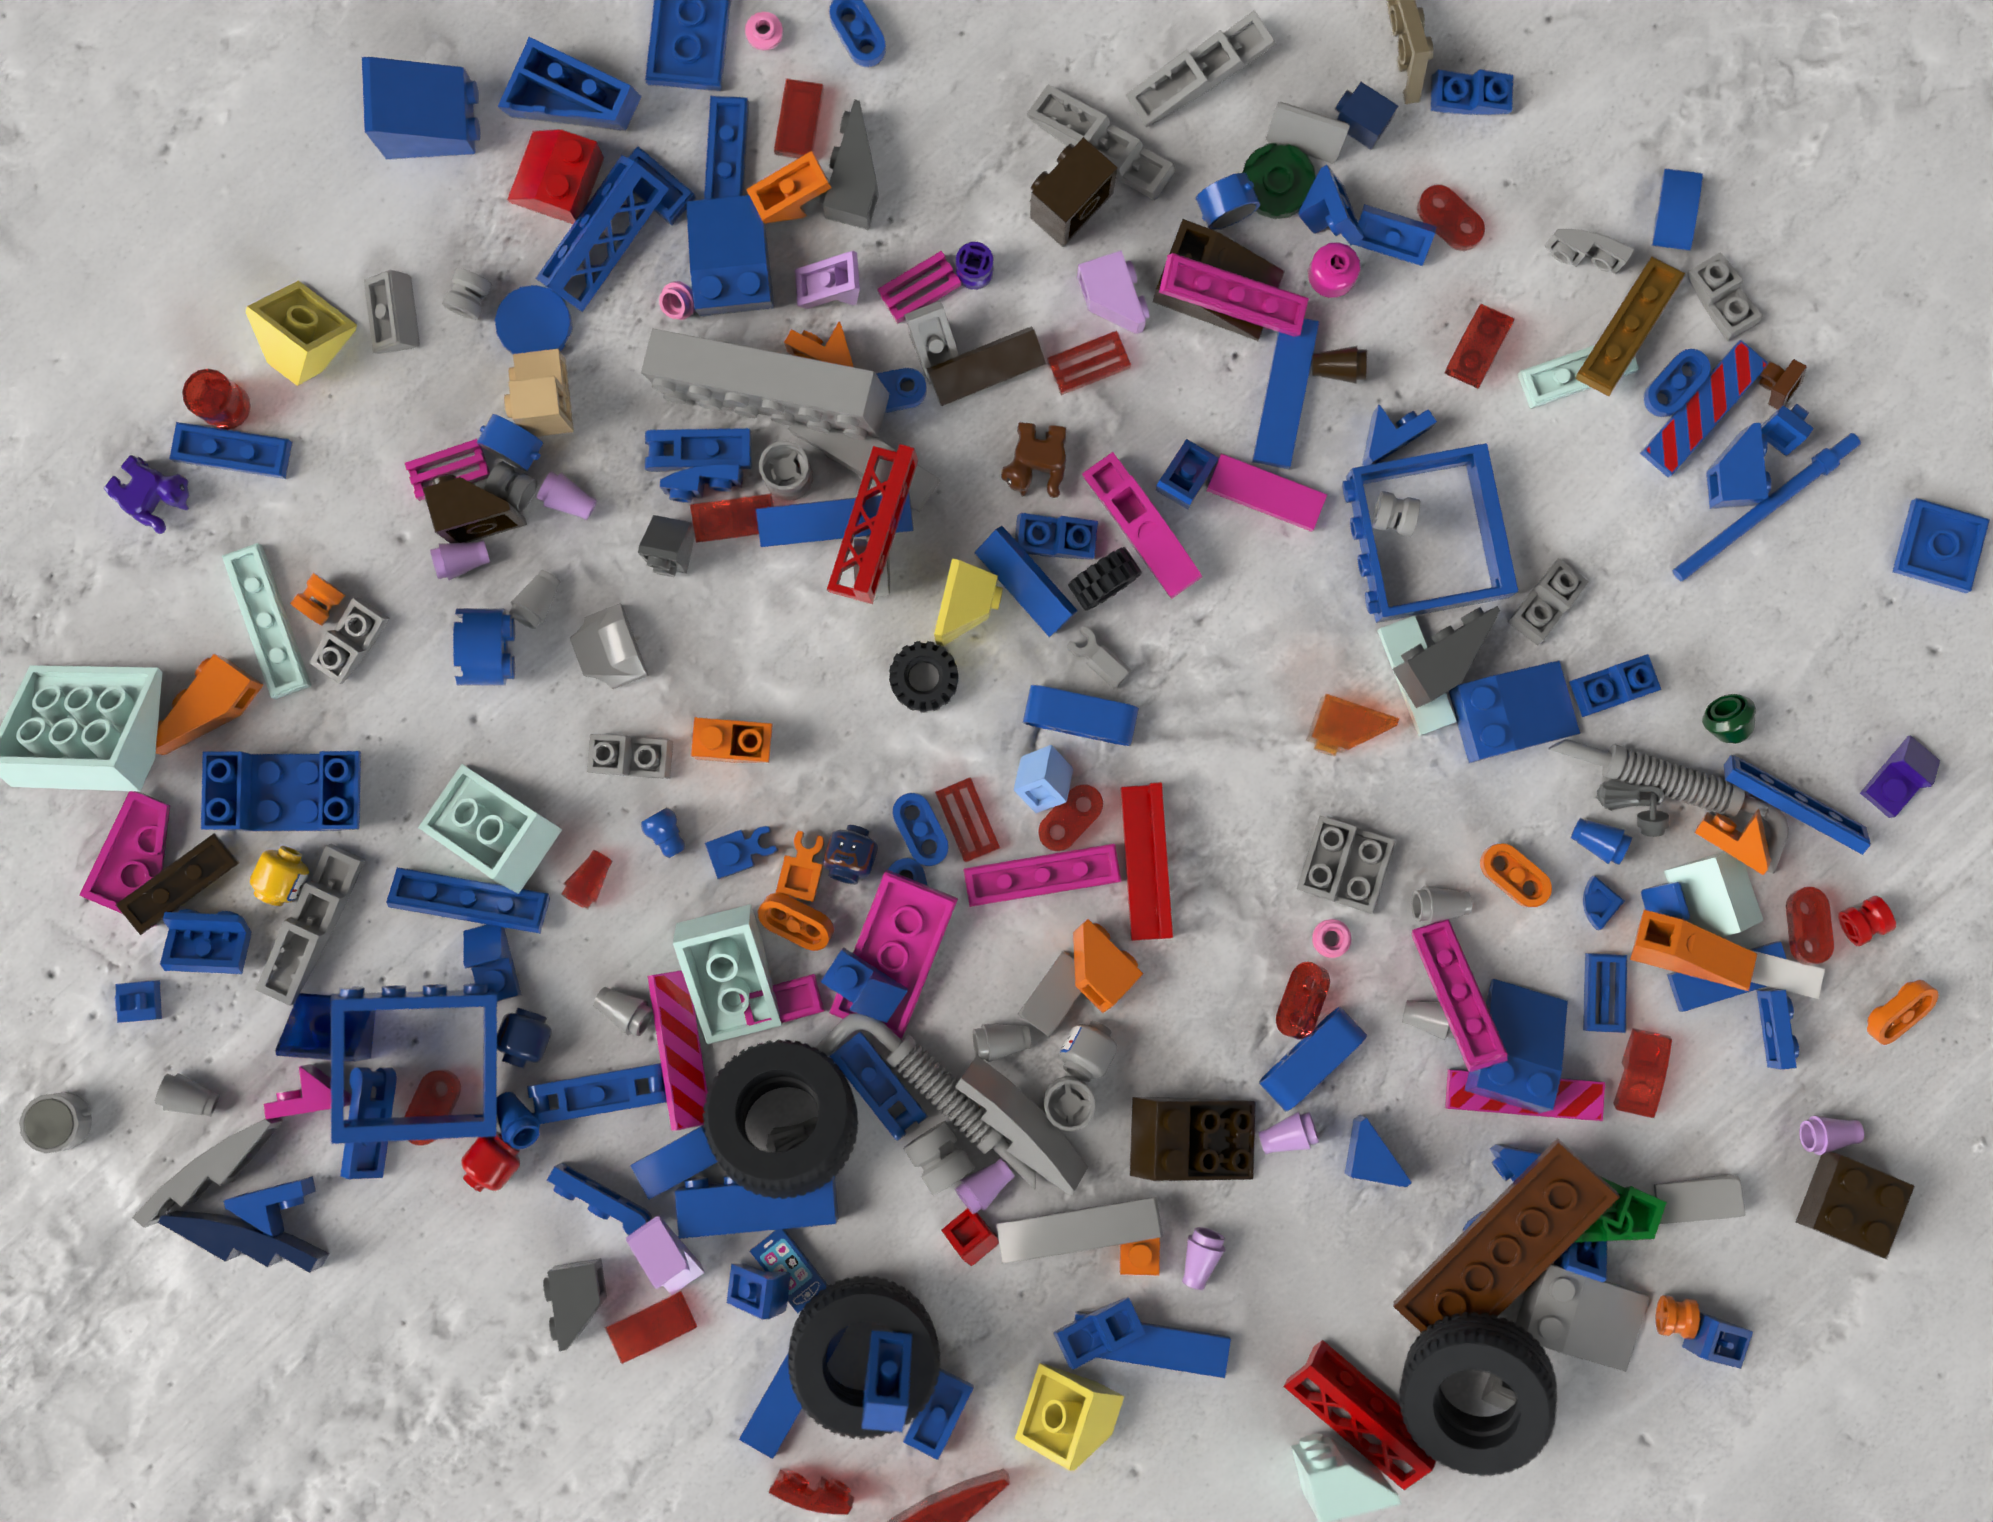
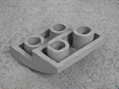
(1346, 864)

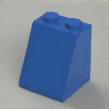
(419, 108)

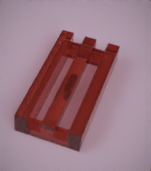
(1109, 370)
(980, 850)

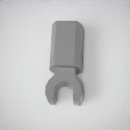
(1101, 659)

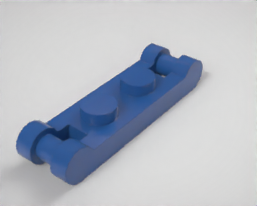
(597, 1093)

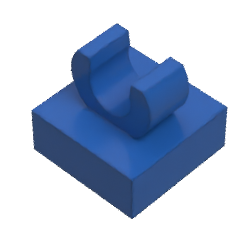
(1787, 428)
(138, 1001)

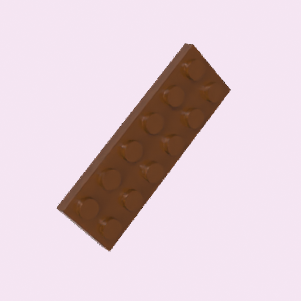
(1510, 1240)

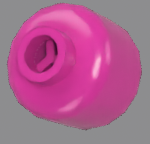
(1334, 270)

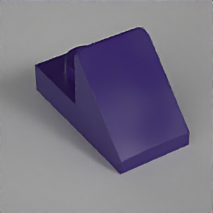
(1901, 777)

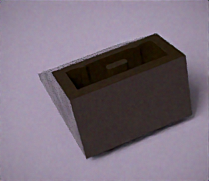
(1223, 253)
(1192, 1139)

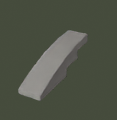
(1201, 69)
(1072, 120)
(855, 456)
(310, 925)
(1025, 1124)
(218, 1164)
(1079, 1230)

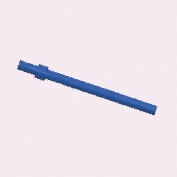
(1822, 464)

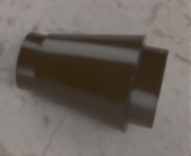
(1341, 364)

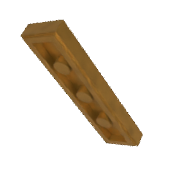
(1630, 326)

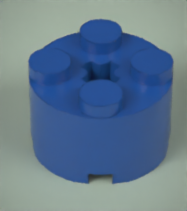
(482, 646)

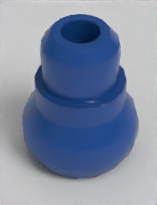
(664, 832)

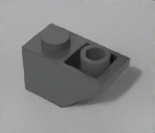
(667, 545)
(575, 1296)

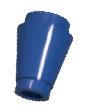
(1602, 840)
(516, 1122)

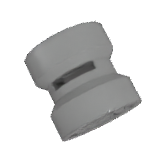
(467, 293)
(511, 486)
(1396, 513)

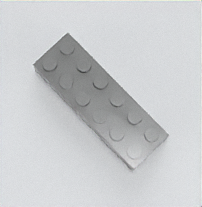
(766, 384)

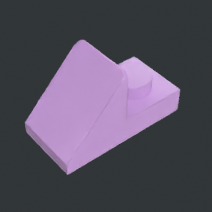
(828, 281)
(664, 1256)

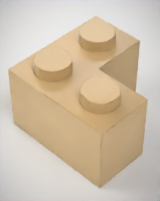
(540, 393)

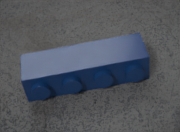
(730, 1209)

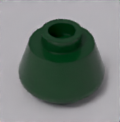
(1730, 718)

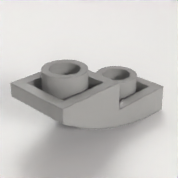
(1573, 245)
(1722, 297)
(1548, 601)
(349, 641)
(630, 756)

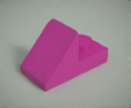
(315, 1093)

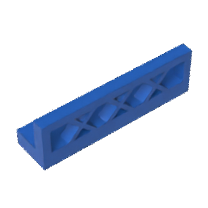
(590, 225)

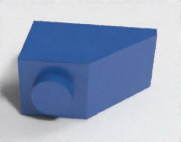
(887, 1381)

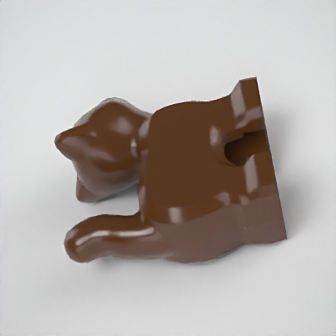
(1038, 455)

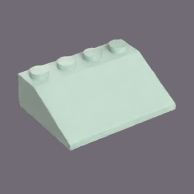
(82, 728)

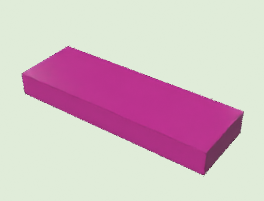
(1266, 492)

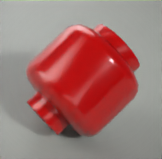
(489, 1163)

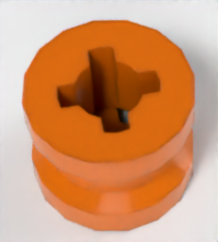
(1677, 1317)

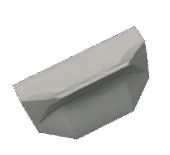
(608, 648)

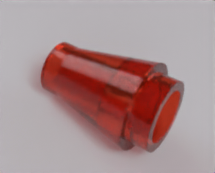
(587, 880)

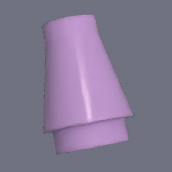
(565, 496)
(458, 558)
(1290, 1134)
(1829, 1134)
(983, 1186)
(1202, 1256)

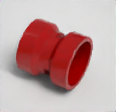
(1865, 921)

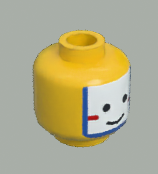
(279, 876)

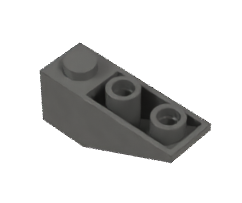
(853, 175)
(1446, 662)

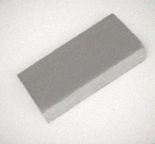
(1309, 131)
(391, 312)

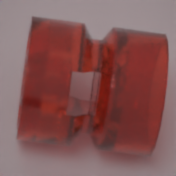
(216, 399)

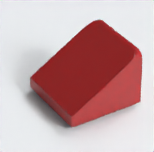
(970, 1236)

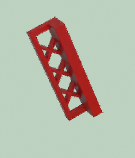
(882, 526)
(1146, 862)
(1369, 1410)

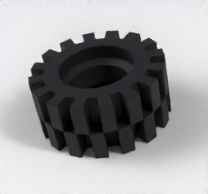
(1104, 578)
(919, 653)

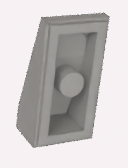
(1052, 996)
(1701, 1199)

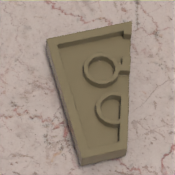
(1413, 45)

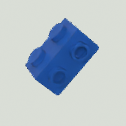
(205, 942)

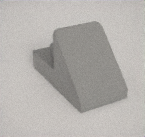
(931, 336)

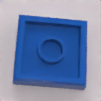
(1941, 545)

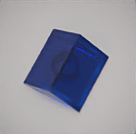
(309, 1031)

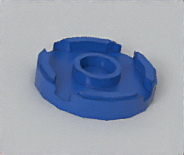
(533, 320)

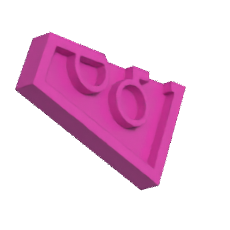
(131, 851)

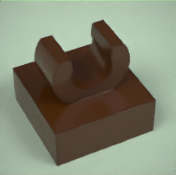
(1782, 382)

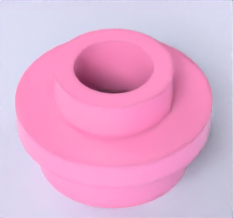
(768, 40)
(670, 303)
(1342, 932)

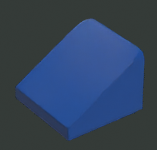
(1666, 900)

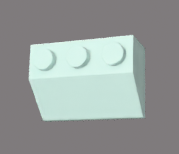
(1339, 1480)

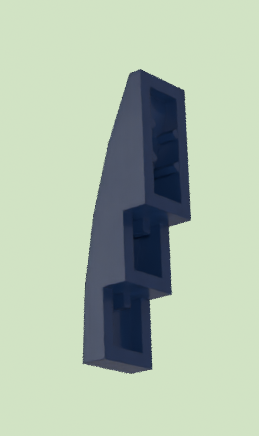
(230, 1236)

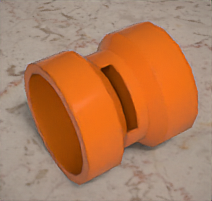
(323, 592)

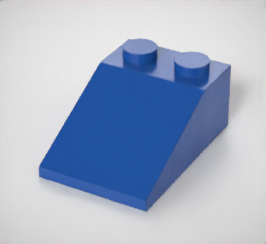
(728, 256)
(1513, 711)
(1534, 1039)

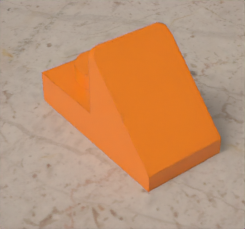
(786, 190)
(810, 346)
(1746, 846)

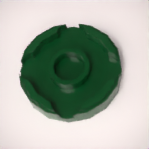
(1280, 179)

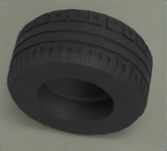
(753, 1075)
(836, 1308)
(1478, 1442)

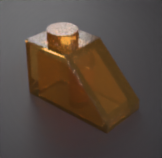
(1344, 725)

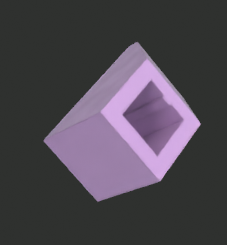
(1111, 293)

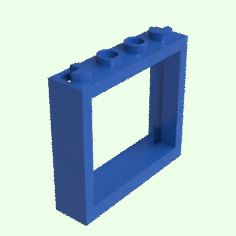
(1489, 520)
(418, 1127)

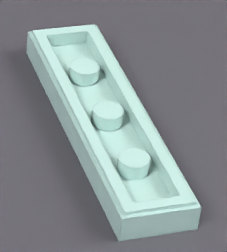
(266, 621)

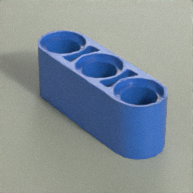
(1080, 715)
(1312, 1059)

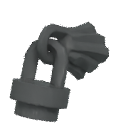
(1618, 795)

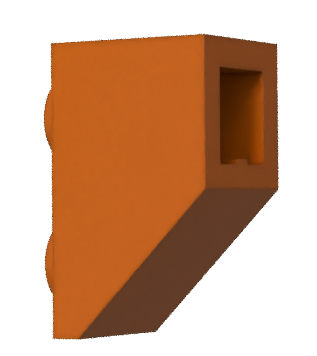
(731, 741)
(1100, 967)

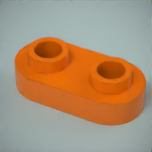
(1514, 875)
(795, 921)
(1901, 1012)

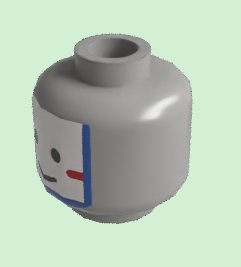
(1088, 1051)

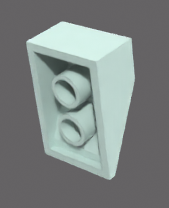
(490, 829)
(719, 961)

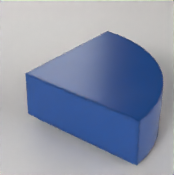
(1600, 902)

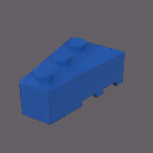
(566, 91)

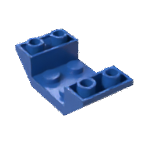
(281, 791)

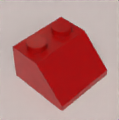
(557, 174)

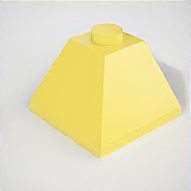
(298, 331)
(966, 600)
(1067, 1416)

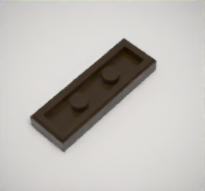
(986, 366)
(177, 883)

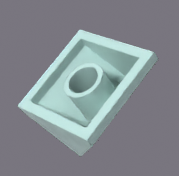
(1718, 894)

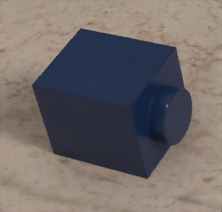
(1366, 114)

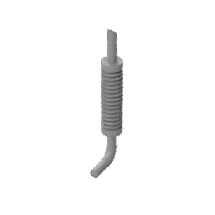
(1681, 784)
(932, 1082)

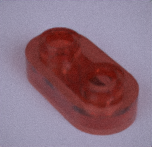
(1450, 217)
(1070, 818)
(1813, 927)
(1302, 1000)
(429, 1103)

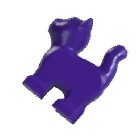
(145, 491)

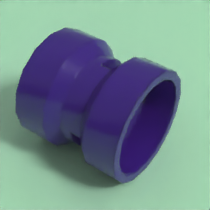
(976, 273)

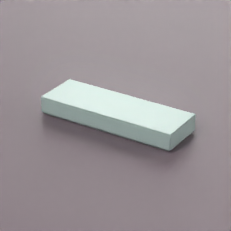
(1558, 378)
(1396, 640)

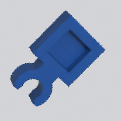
(734, 852)

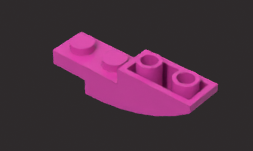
(1142, 525)

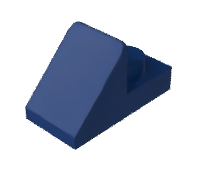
(1330, 206)
(1385, 439)
(1186, 474)
(491, 960)
(864, 985)
(262, 1206)
(758, 1291)

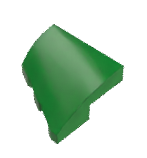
(1630, 1217)

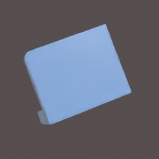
(1043, 779)

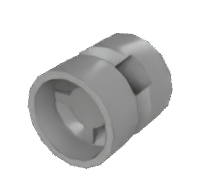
(786, 470)
(1069, 1103)
(939, 1158)

